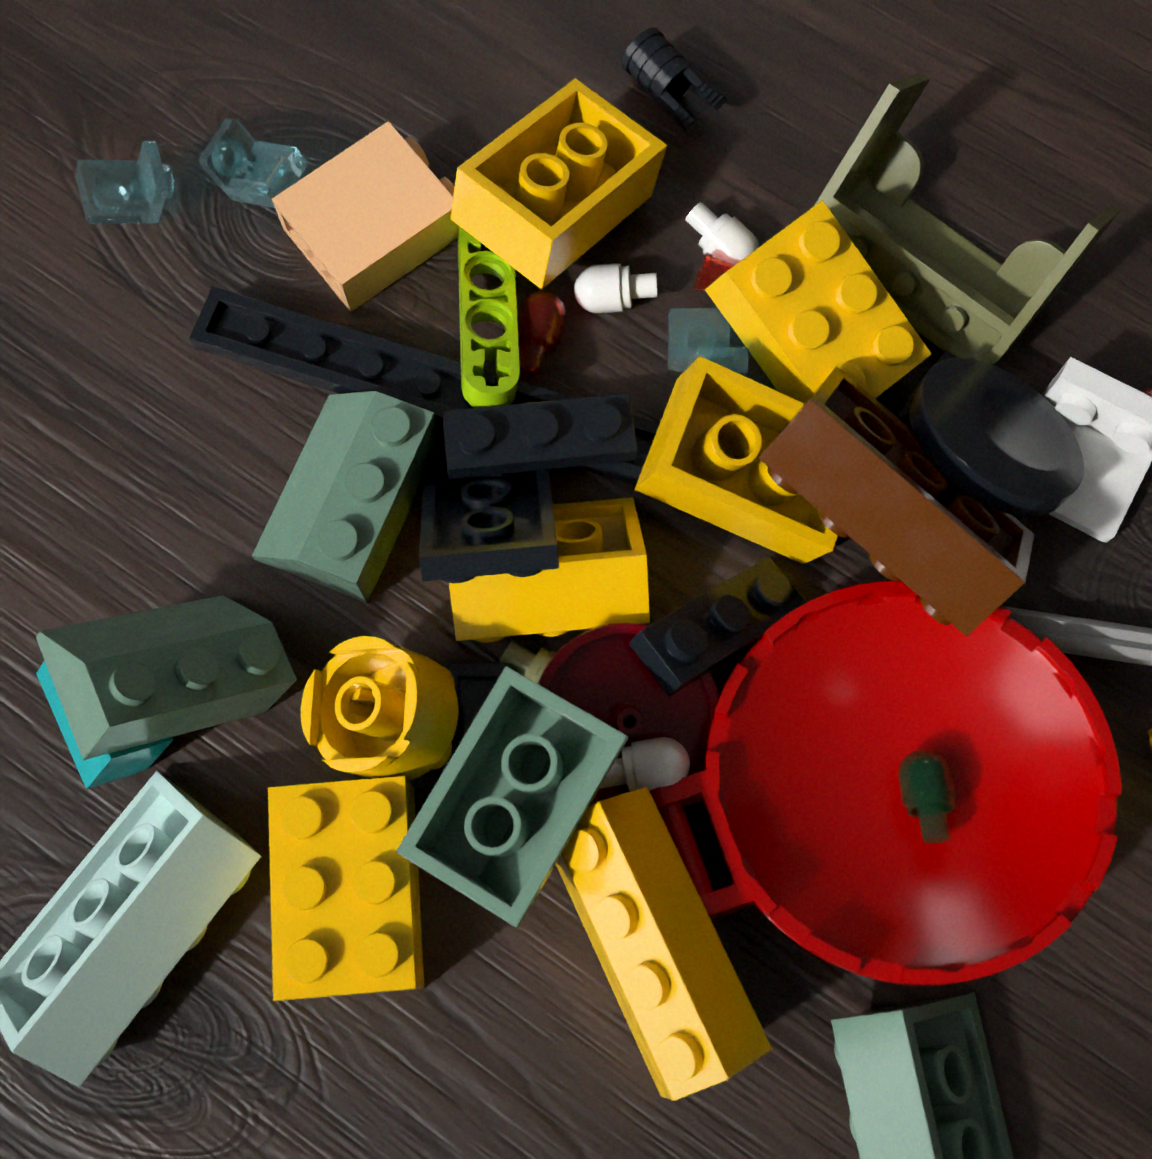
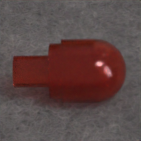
(539, 328)

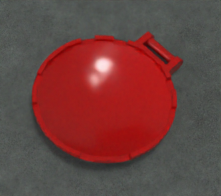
(814, 802)

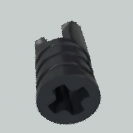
(668, 76)

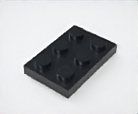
(486, 525)

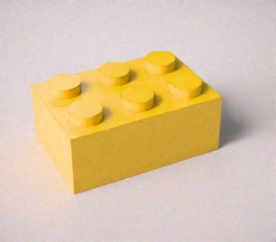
(556, 182)
(815, 306)
(711, 465)
(341, 891)

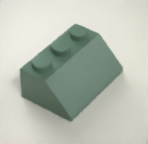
(350, 492)
(164, 672)
(512, 796)
(921, 1082)

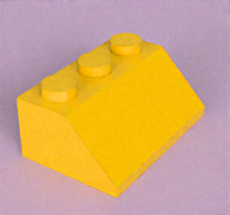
(597, 581)

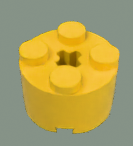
(380, 710)

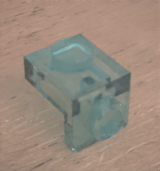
(250, 168)
(125, 188)
(704, 334)

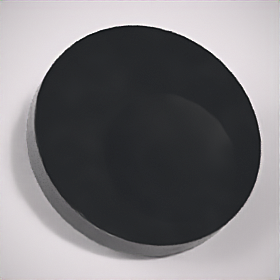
(995, 437)

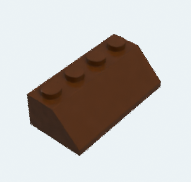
(893, 501)

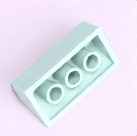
(118, 929)

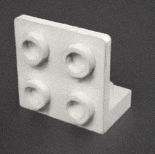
(1115, 443)

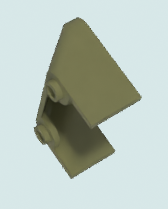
(931, 271)

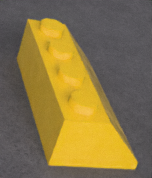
(659, 947)

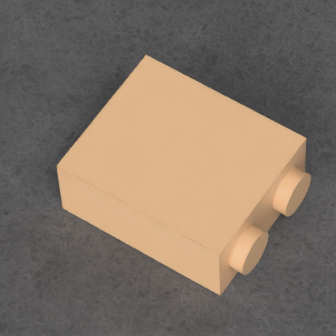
(369, 215)

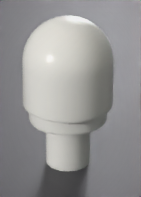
(722, 236)
(612, 288)
(649, 764)

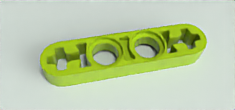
(487, 305)

